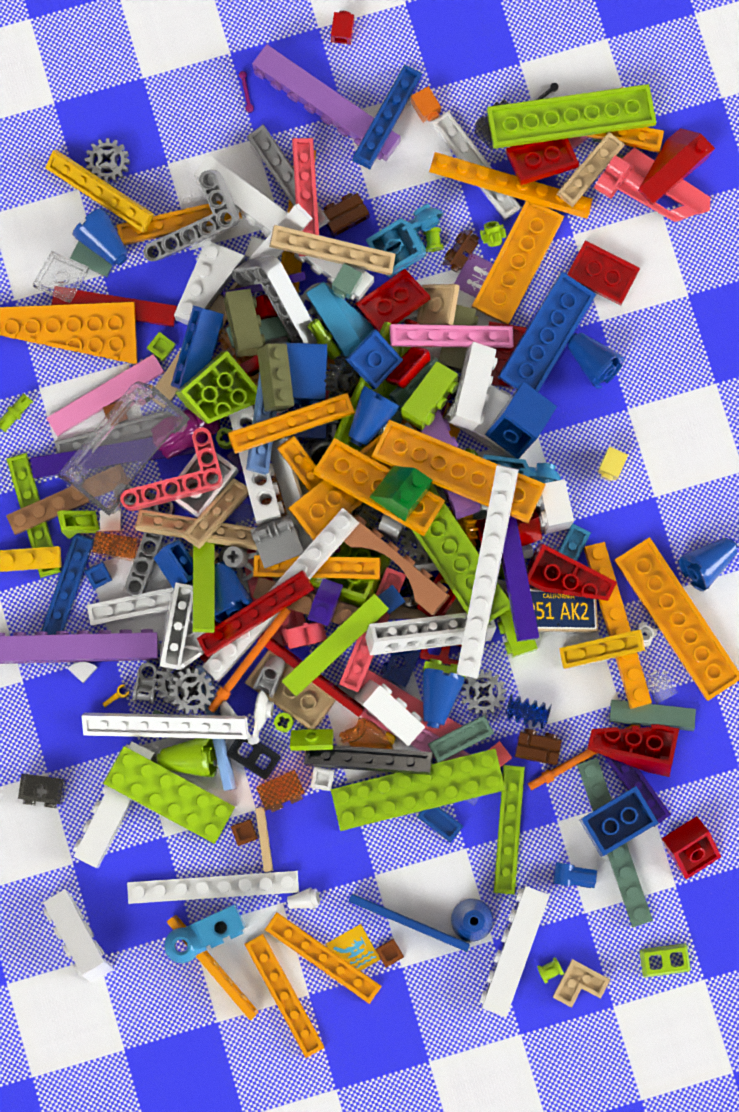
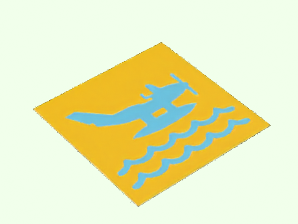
(355, 948)

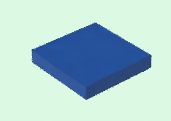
(374, 359)

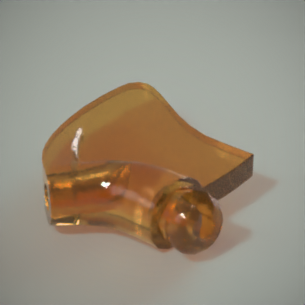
(366, 735)

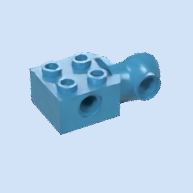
(403, 239)
(542, 472)
(204, 933)

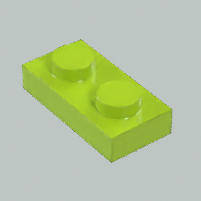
(437, 664)

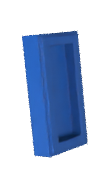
(441, 823)

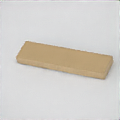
(590, 169)
(216, 513)

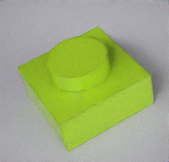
(161, 346)

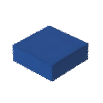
(98, 575)
(391, 599)

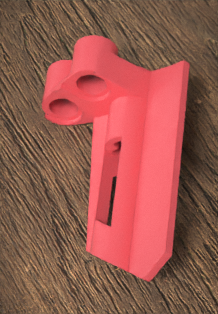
(628, 175)
(294, 630)

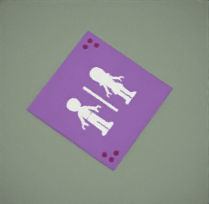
(473, 275)

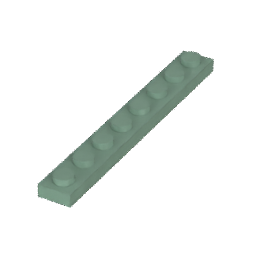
(619, 858)

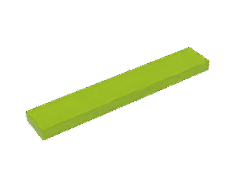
(28, 494)
(204, 588)
(335, 645)
(509, 830)

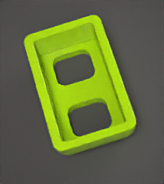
(664, 952)

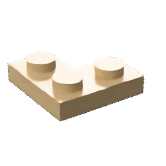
(577, 978)

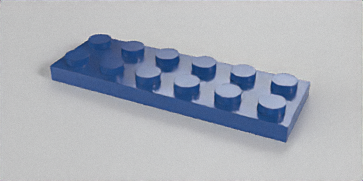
(547, 333)

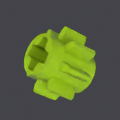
(493, 233)

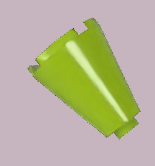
(190, 757)

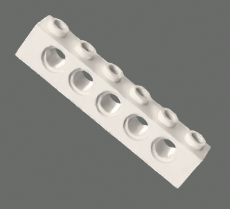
(257, 493)
(419, 633)

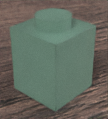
(346, 282)

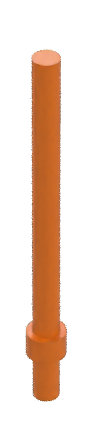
(224, 692)
(549, 775)

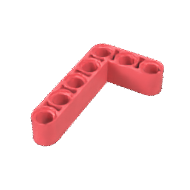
(180, 481)

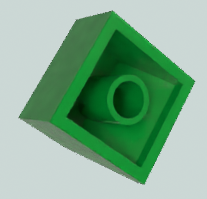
(402, 490)

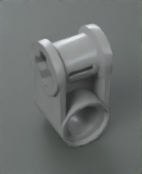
(270, 675)
(145, 685)

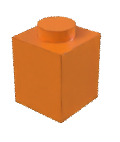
(426, 105)

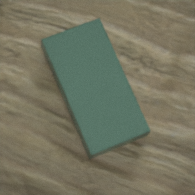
(87, 257)

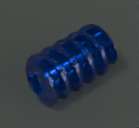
(527, 711)

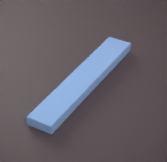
(220, 745)

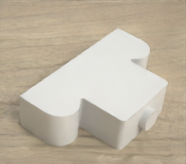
(496, 402)

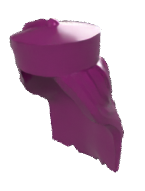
(180, 441)

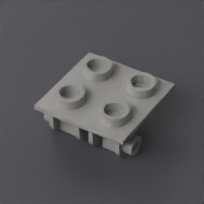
(277, 541)

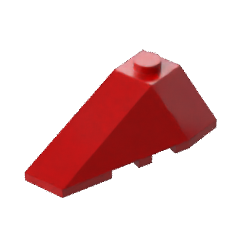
(563, 575)
(642, 748)

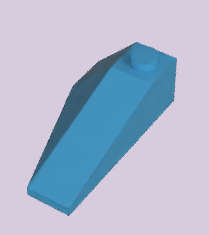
(340, 319)

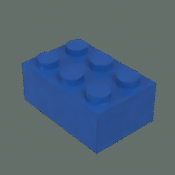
(618, 821)

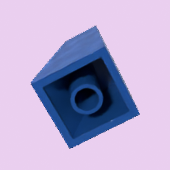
(308, 371)
(521, 420)

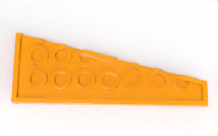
(91, 329)

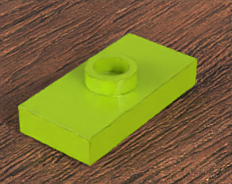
(311, 739)

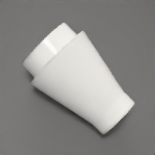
(305, 899)

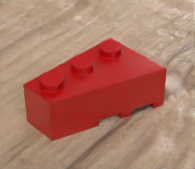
(528, 532)

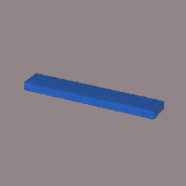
(387, 116)
(68, 584)
(409, 922)

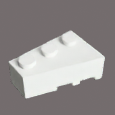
(390, 711)

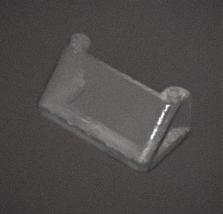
(122, 445)

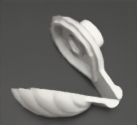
(263, 710)

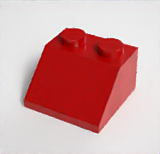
(691, 847)

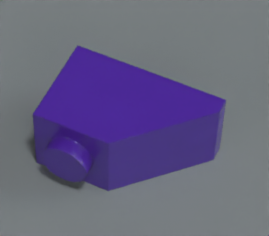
(325, 602)

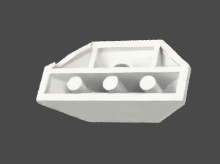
(179, 641)

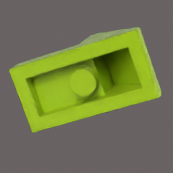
(77, 522)

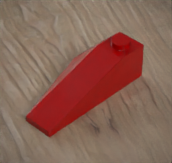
(675, 161)

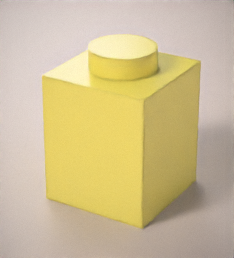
(612, 464)

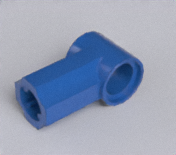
(570, 875)

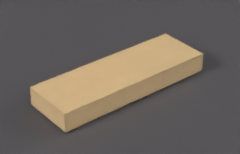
(264, 839)

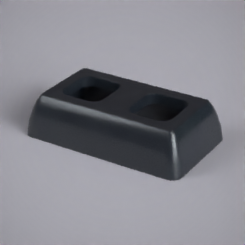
(249, 762)

